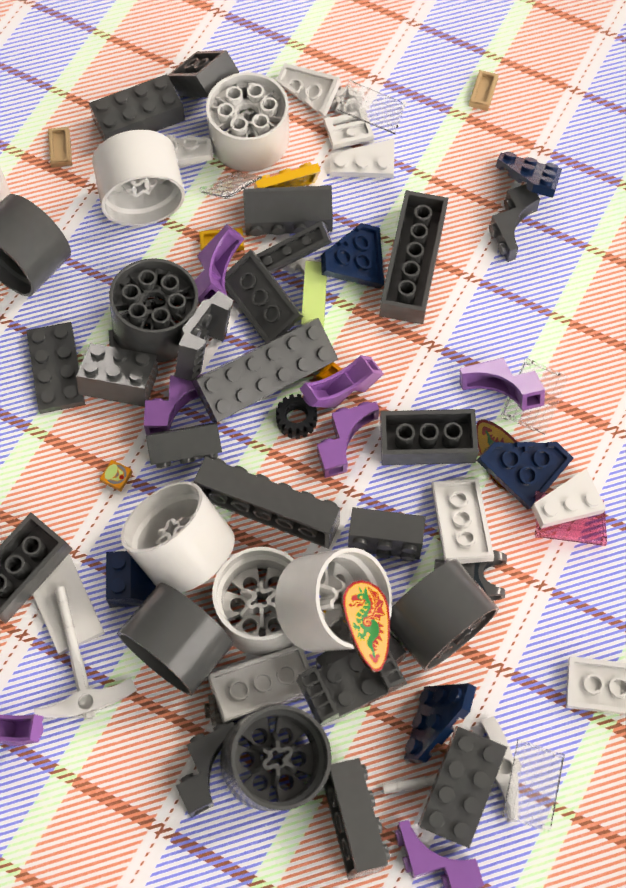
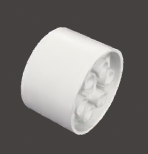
(237, 145)
(138, 178)
(178, 536)
(239, 571)
(306, 578)

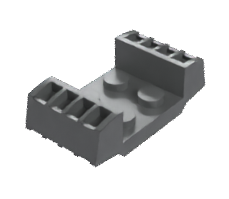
(210, 320)
(347, 686)

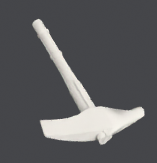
(86, 699)
(494, 733)

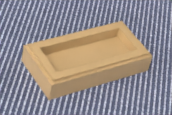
(483, 90)
(60, 147)

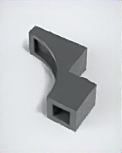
(518, 205)
(203, 750)

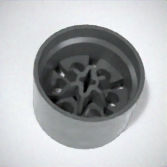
(29, 245)
(131, 292)
(441, 614)
(175, 638)
(315, 758)

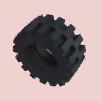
(295, 429)

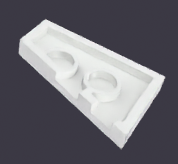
(309, 86)
(192, 149)
(365, 161)
(569, 502)

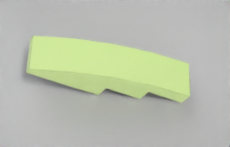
(314, 292)

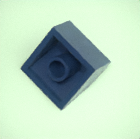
(125, 581)

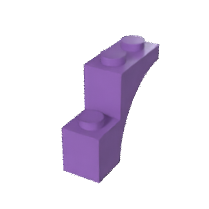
(215, 261)
(496, 376)
(336, 388)
(161, 413)
(345, 424)
(20, 729)
(423, 861)

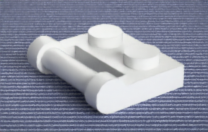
(348, 133)

